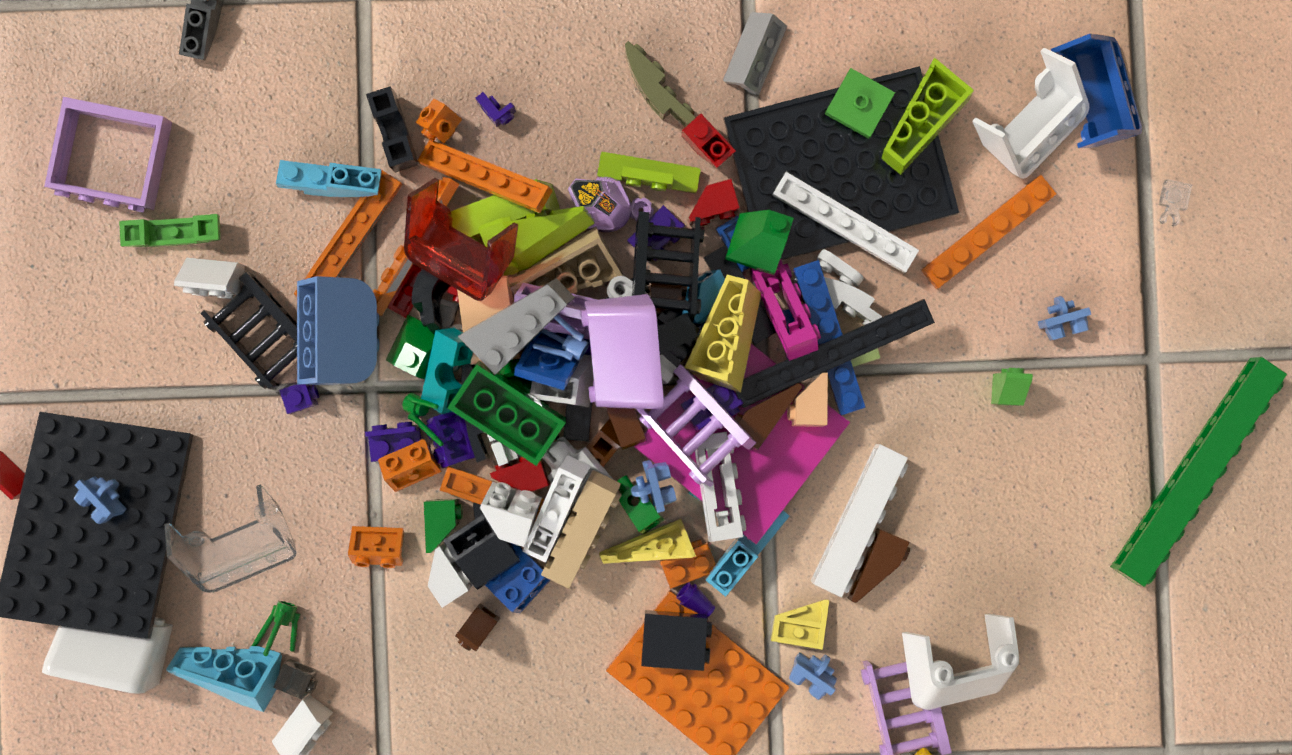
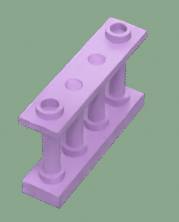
(719, 419)
(937, 738)

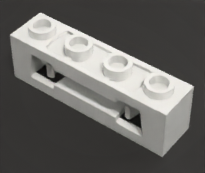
(731, 495)
(556, 508)

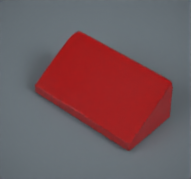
(402, 300)
(10, 477)

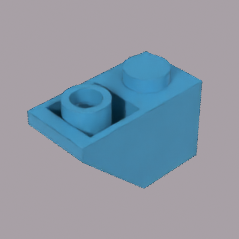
(708, 289)

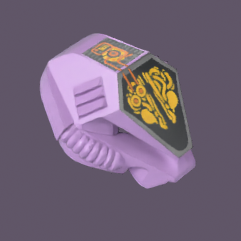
(603, 200)

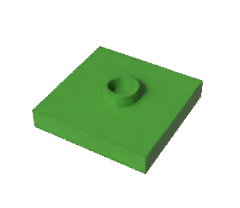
(859, 103)

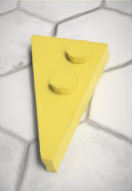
(659, 544)

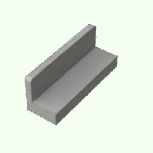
(755, 52)

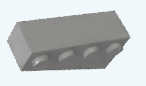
(511, 329)

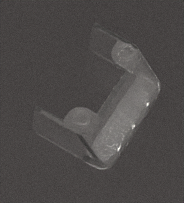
(236, 554)

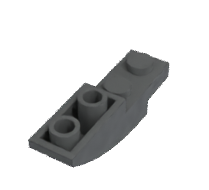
(199, 27)

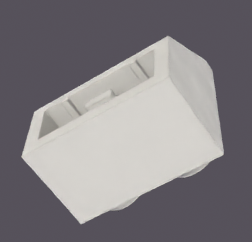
(210, 276)
(575, 392)
(510, 512)
(446, 577)
(302, 727)

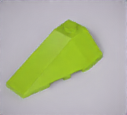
(539, 235)

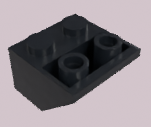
(481, 552)

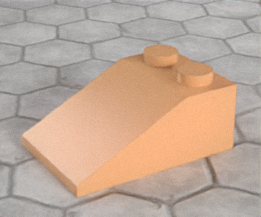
(476, 311)

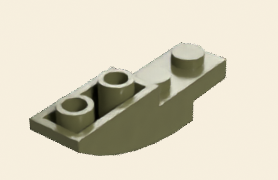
(649, 80)

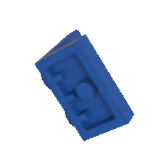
(519, 583)

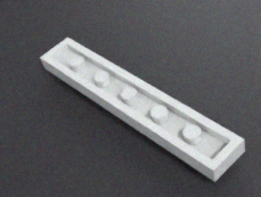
(845, 222)

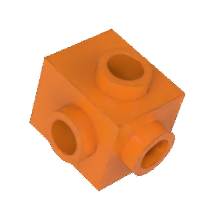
(438, 121)

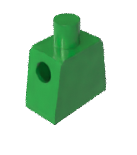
(642, 515)

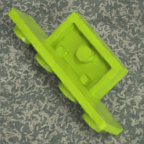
(649, 172)

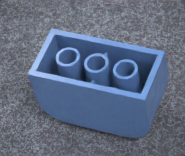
(335, 331)

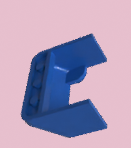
(1107, 87)

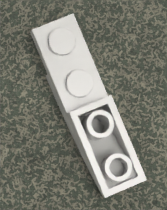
(852, 299)

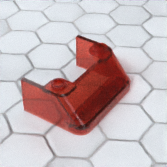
(450, 253)

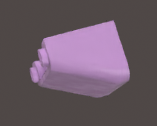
(624, 352)

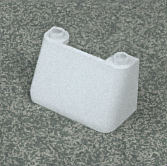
(108, 658)

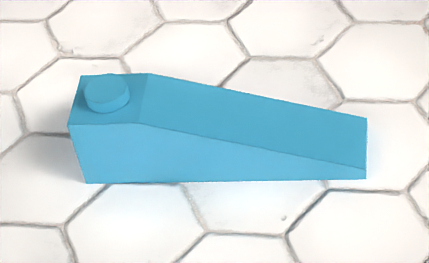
(232, 673)

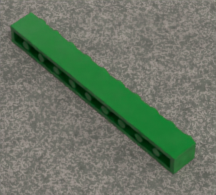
(1199, 471)

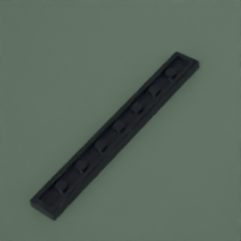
(836, 352)

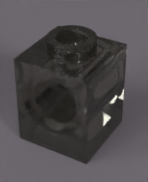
(296, 679)

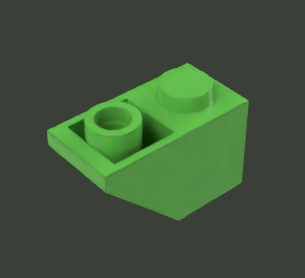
(1010, 387)

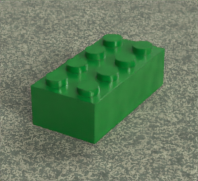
(507, 413)

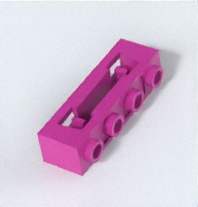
(800, 340)

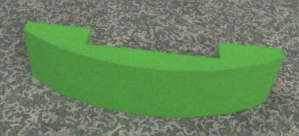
(170, 231)

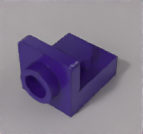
(491, 109)
(299, 397)

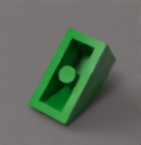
(440, 520)

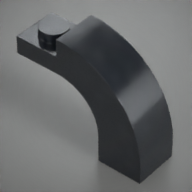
(427, 298)

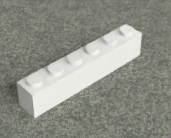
(859, 520)

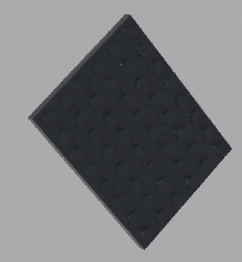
(838, 163)
(65, 564)

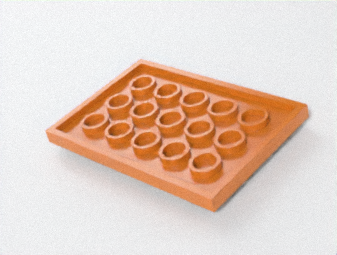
(709, 706)

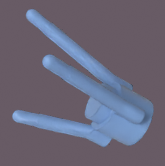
(573, 345)

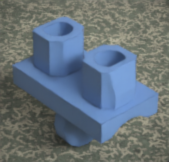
(1077, 319)
(102, 496)
(659, 496)
(817, 672)

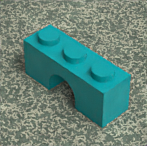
(446, 353)

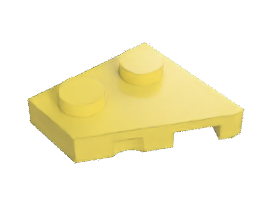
(802, 626)

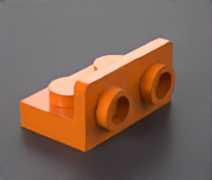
(408, 465)
(376, 546)
(688, 569)

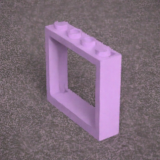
(63, 146)

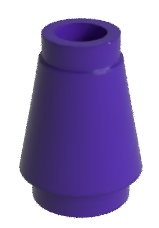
(695, 599)

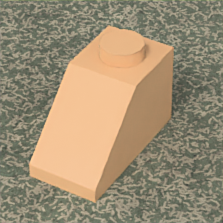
(810, 405)

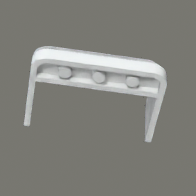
(1043, 122)
(935, 683)

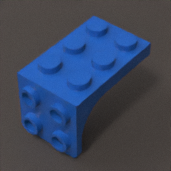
(544, 366)

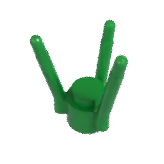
(418, 407)
(284, 614)

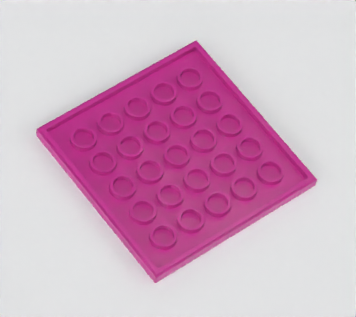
(765, 476)

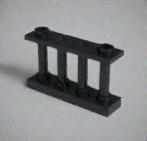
(645, 253)
(269, 306)

